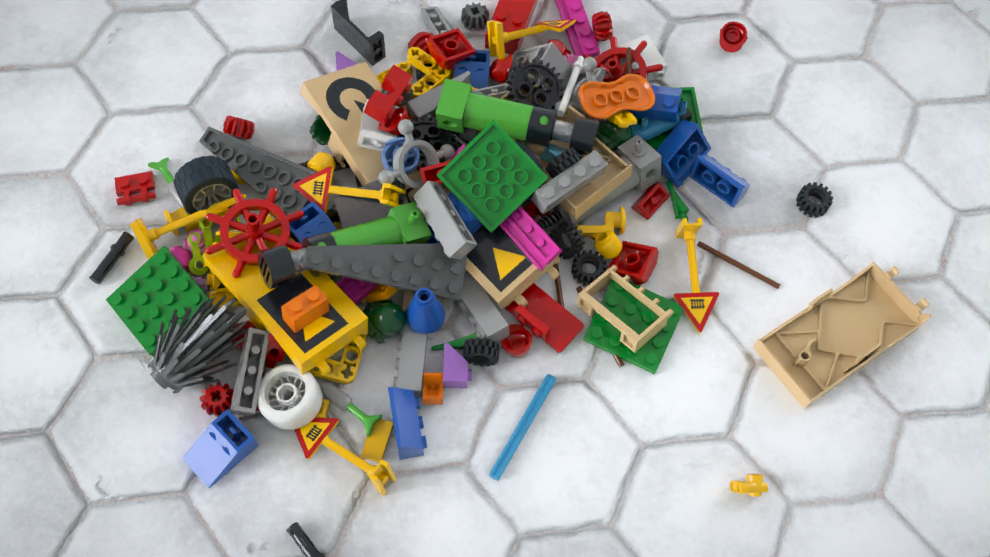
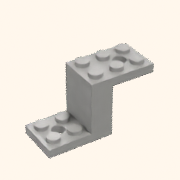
(551, 54)

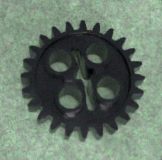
(520, 80)
(441, 136)

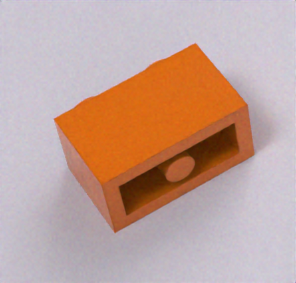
(305, 308)

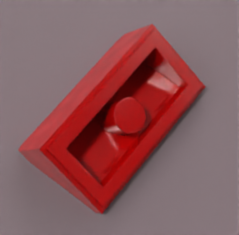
(650, 200)

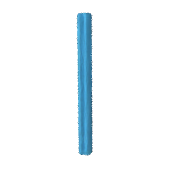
(522, 427)

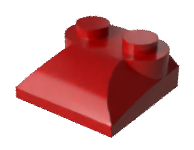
(449, 48)
(636, 262)

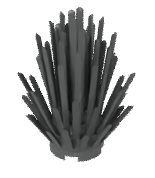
(196, 346)

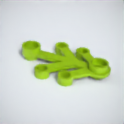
(197, 257)

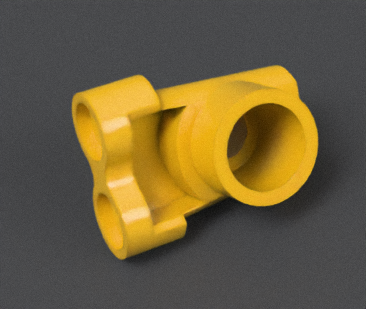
(752, 486)

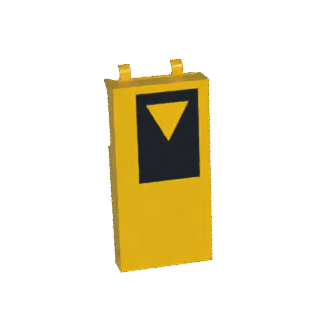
(316, 341)

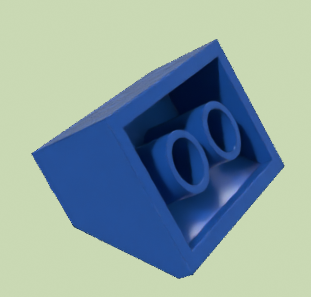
(665, 106)
(681, 150)
(719, 180)
(407, 423)

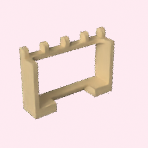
(628, 336)

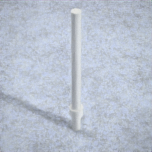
(576, 70)

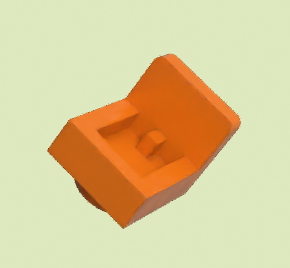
(432, 388)

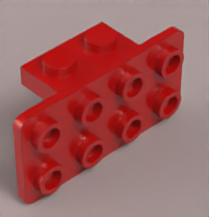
(546, 318)

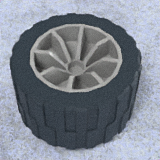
(204, 183)

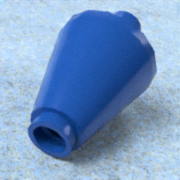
(425, 312)

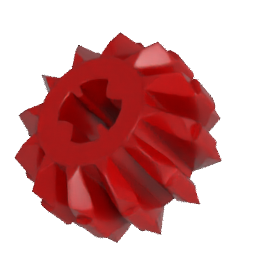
(602, 26)
(238, 127)
(212, 394)

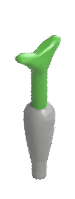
(162, 167)
(344, 402)

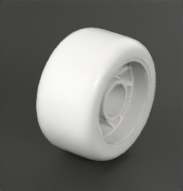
(289, 397)

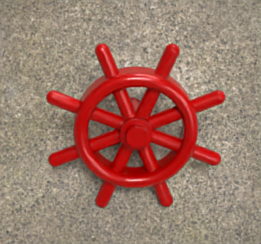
(613, 65)
(254, 229)

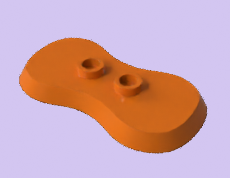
(605, 99)

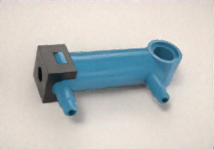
(651, 128)

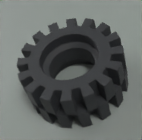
(562, 162)
(816, 191)
(574, 237)
(590, 258)
(481, 351)

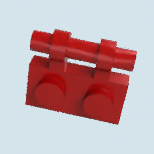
(134, 184)

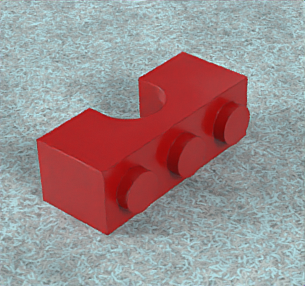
(382, 105)

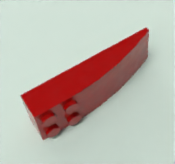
(514, 16)

